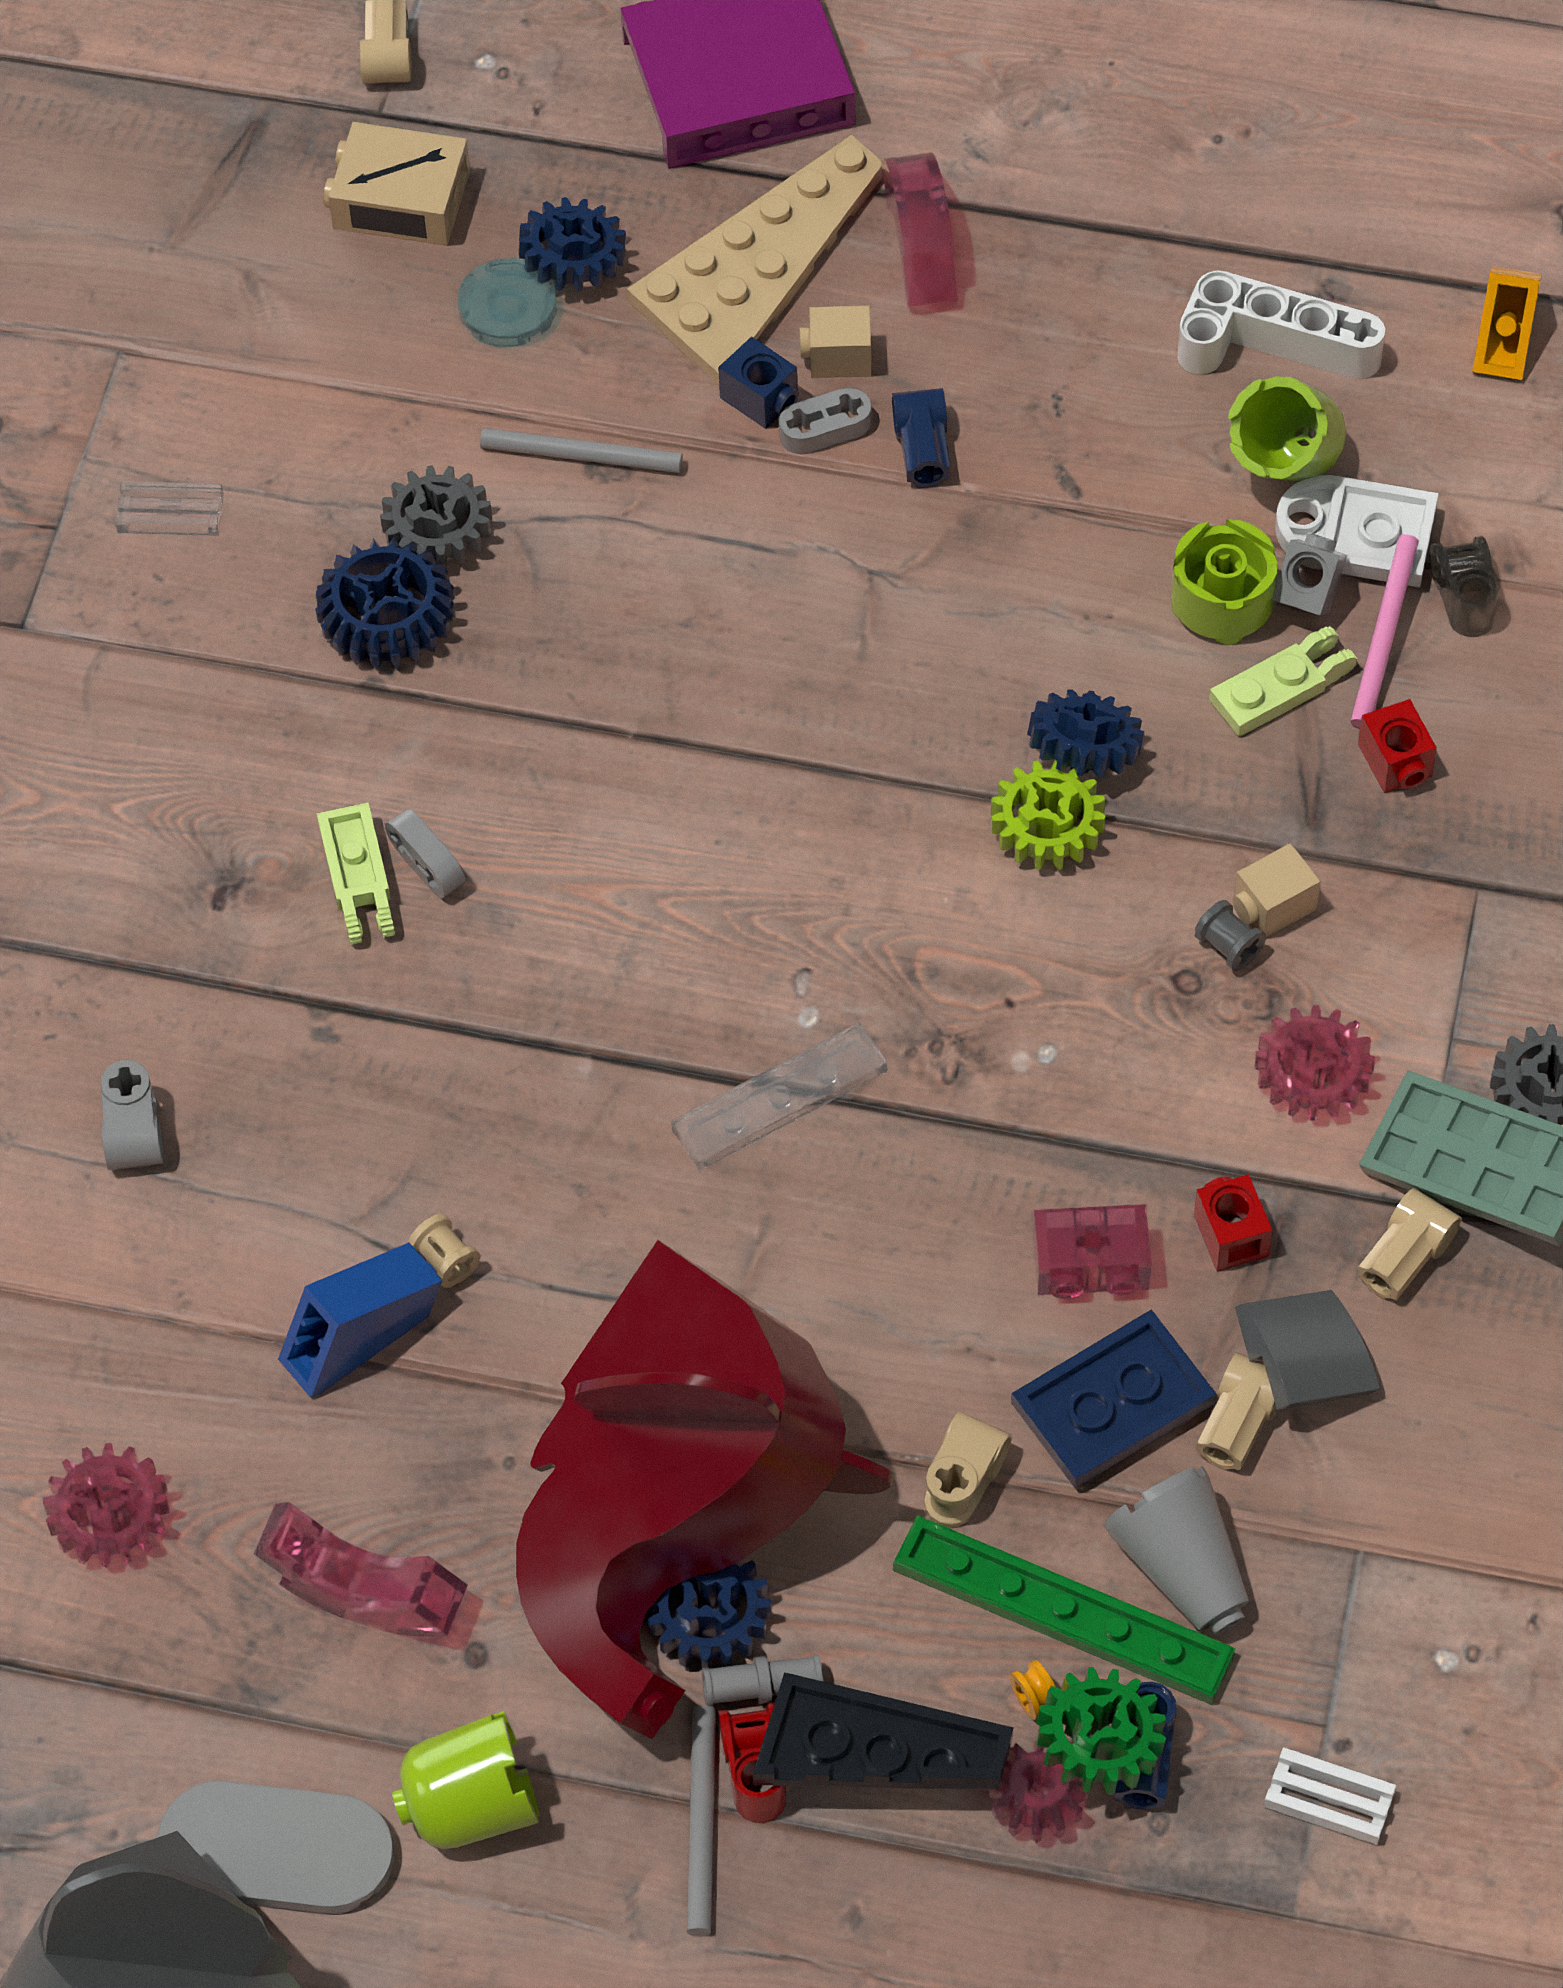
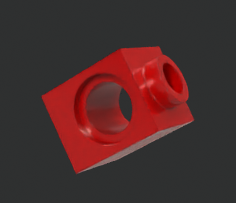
(1397, 728)
(1238, 1241)

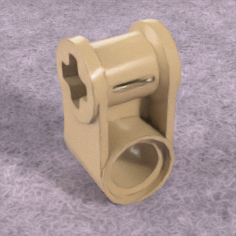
(966, 1465)

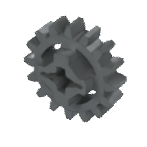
(437, 514)
(1522, 1074)

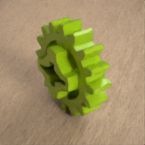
(1047, 815)

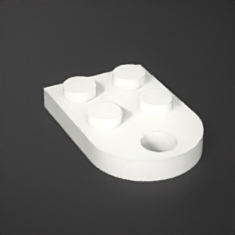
(1362, 520)

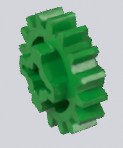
(1112, 1751)

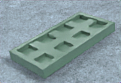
(1472, 1156)

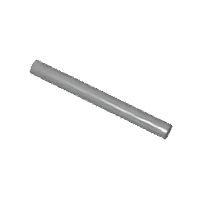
(581, 450)
(701, 1821)

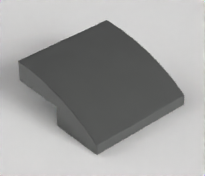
(1307, 1349)

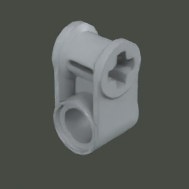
(130, 1122)

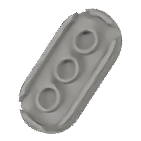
(286, 1844)

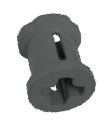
(1230, 935)

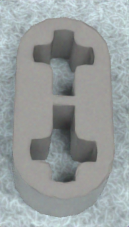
(825, 420)
(425, 853)

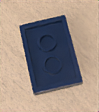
(1113, 1398)

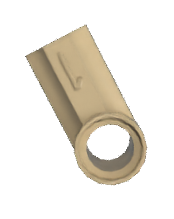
(386, 49)
(1414, 1234)
(1241, 1410)

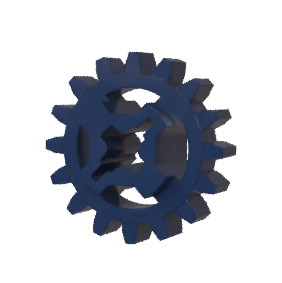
(572, 244)
(1085, 733)
(708, 1631)

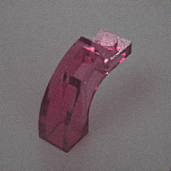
(923, 227)
(367, 1588)

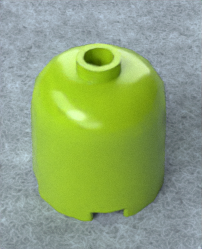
(1274, 420)
(466, 1785)

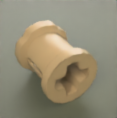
(444, 1250)

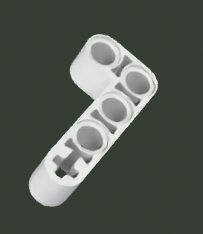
(1276, 322)

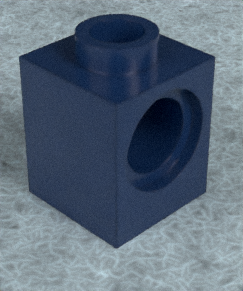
(758, 382)

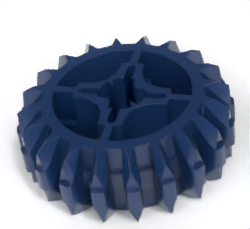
(392, 620)

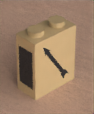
(398, 183)

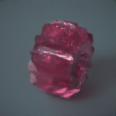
(1034, 1811)

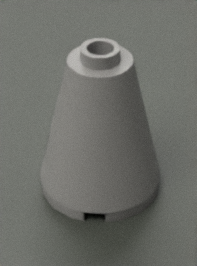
(1184, 1548)

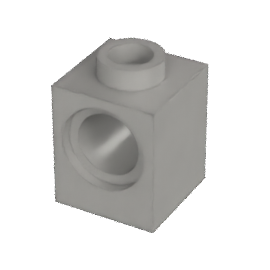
(1293, 591)

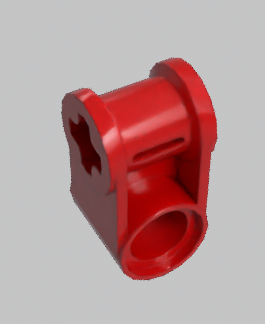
(741, 1741)

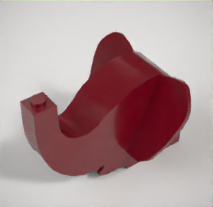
(674, 1455)

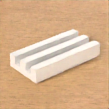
(1336, 1776)

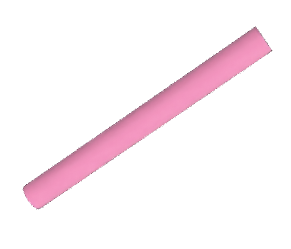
(1385, 627)

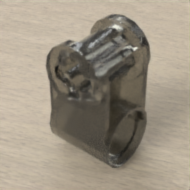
(1466, 585)

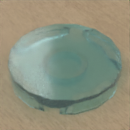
(506, 303)

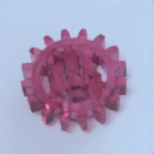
(1316, 1084)
(84, 1497)

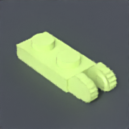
(1281, 682)
(356, 867)

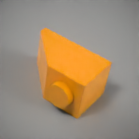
(1506, 322)

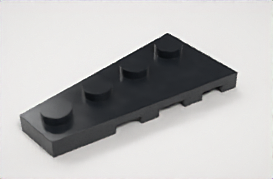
(863, 1739)

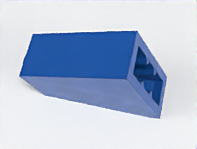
(357, 1316)

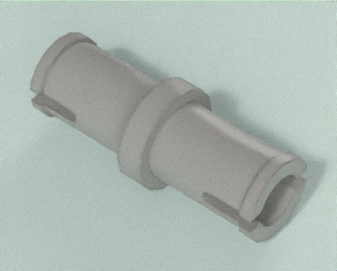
(755, 1680)

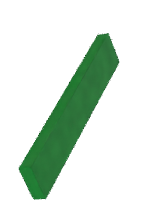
(1064, 1609)

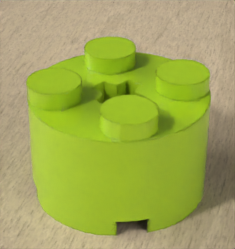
(1224, 580)

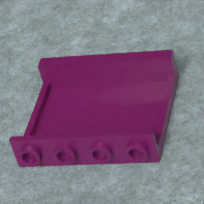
(737, 73)

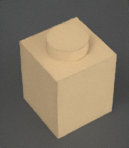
(838, 341)
(1276, 891)

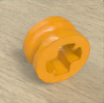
(1031, 1687)

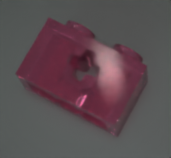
(1111, 1232)

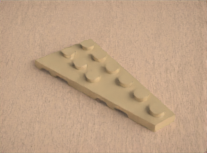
(757, 260)

